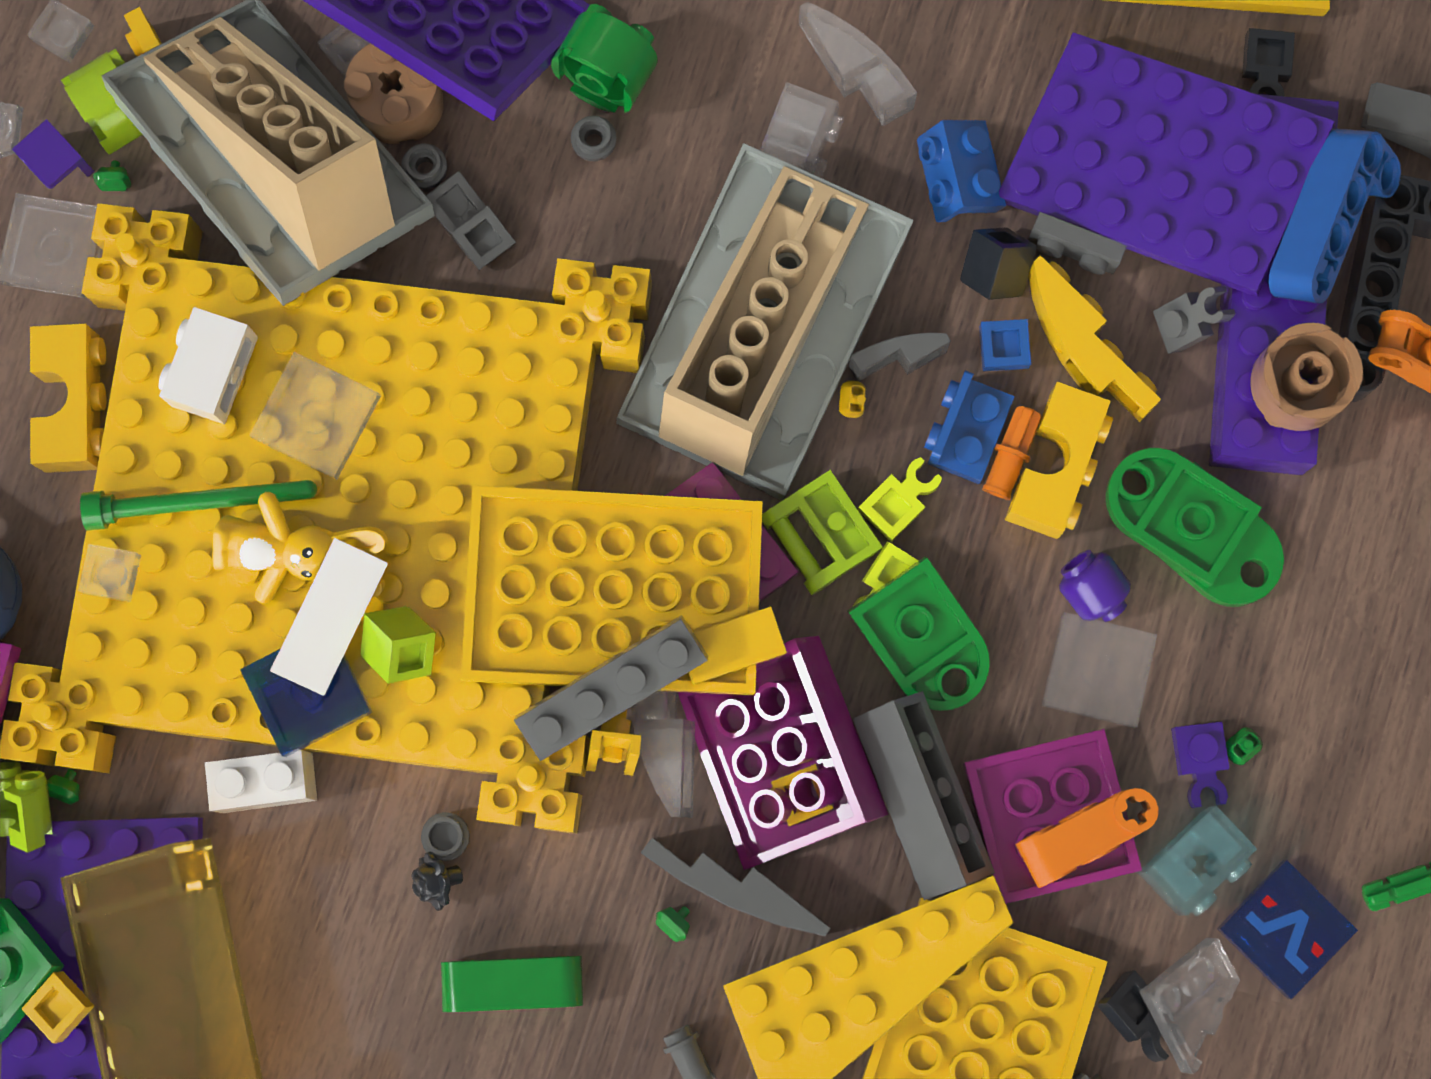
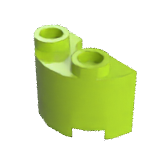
(97, 105)
(24, 806)

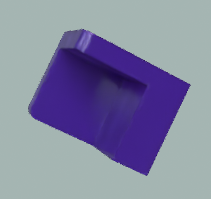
(50, 155)

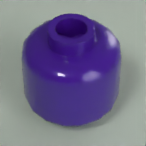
(1095, 586)

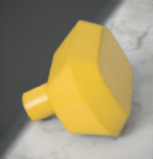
(852, 399)

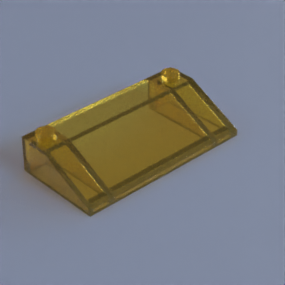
(161, 967)

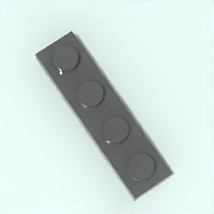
(611, 688)

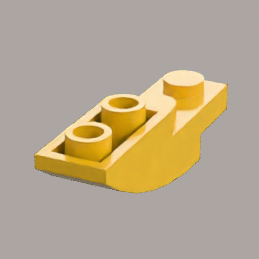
(1071, 329)

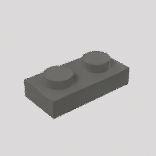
(1093, 251)

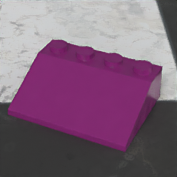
(783, 728)

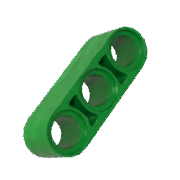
(511, 984)

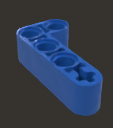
(1328, 211)

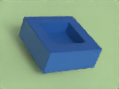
(1005, 345)

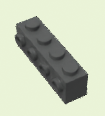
(923, 795)

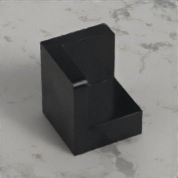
(998, 263)

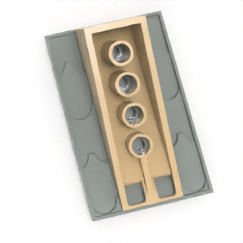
(268, 149)
(764, 321)

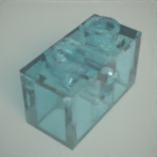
(1207, 834)

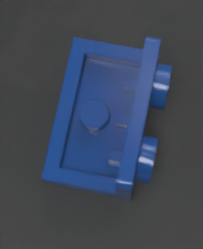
(960, 169)

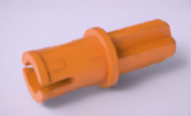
(1012, 452)

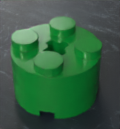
(605, 59)

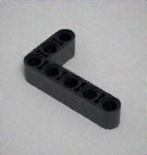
(1384, 268)

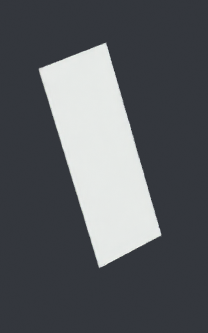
(329, 616)

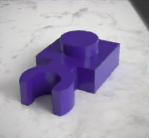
(1201, 752)

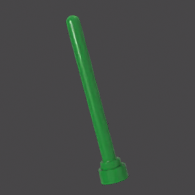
(101, 509)

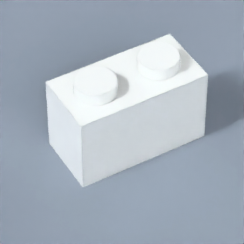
(207, 365)
(260, 781)

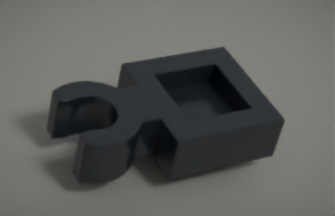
(1268, 60)
(1131, 1016)

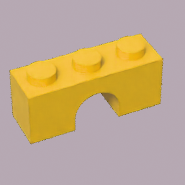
(1075, 424)
(73, 435)

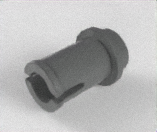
(687, 1054)

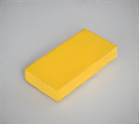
(738, 644)

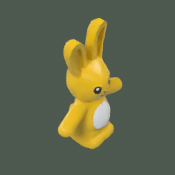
(276, 550)

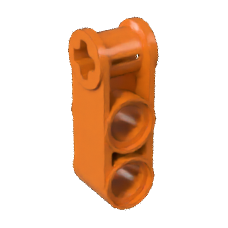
(1404, 347)
(1085, 835)

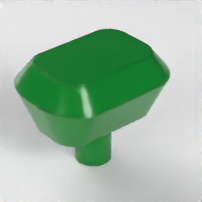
(112, 178)
(1243, 746)
(64, 788)
(673, 923)

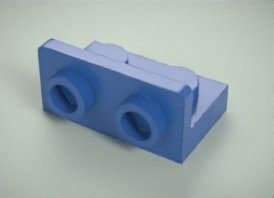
(970, 428)

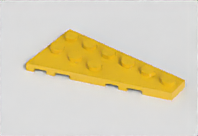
(842, 997)

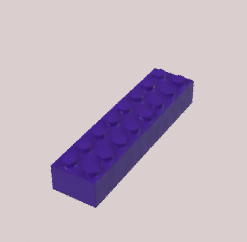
(1239, 429)

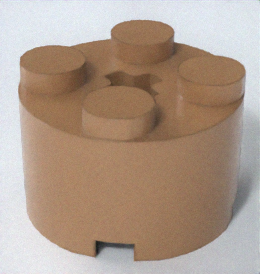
(391, 115)
(1318, 354)

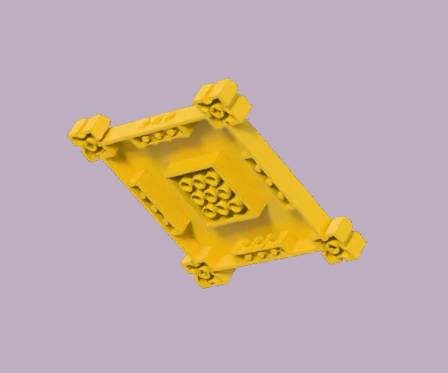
(466, 399)

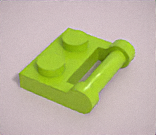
(834, 523)

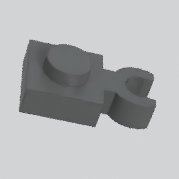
(1188, 318)

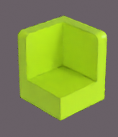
(397, 644)

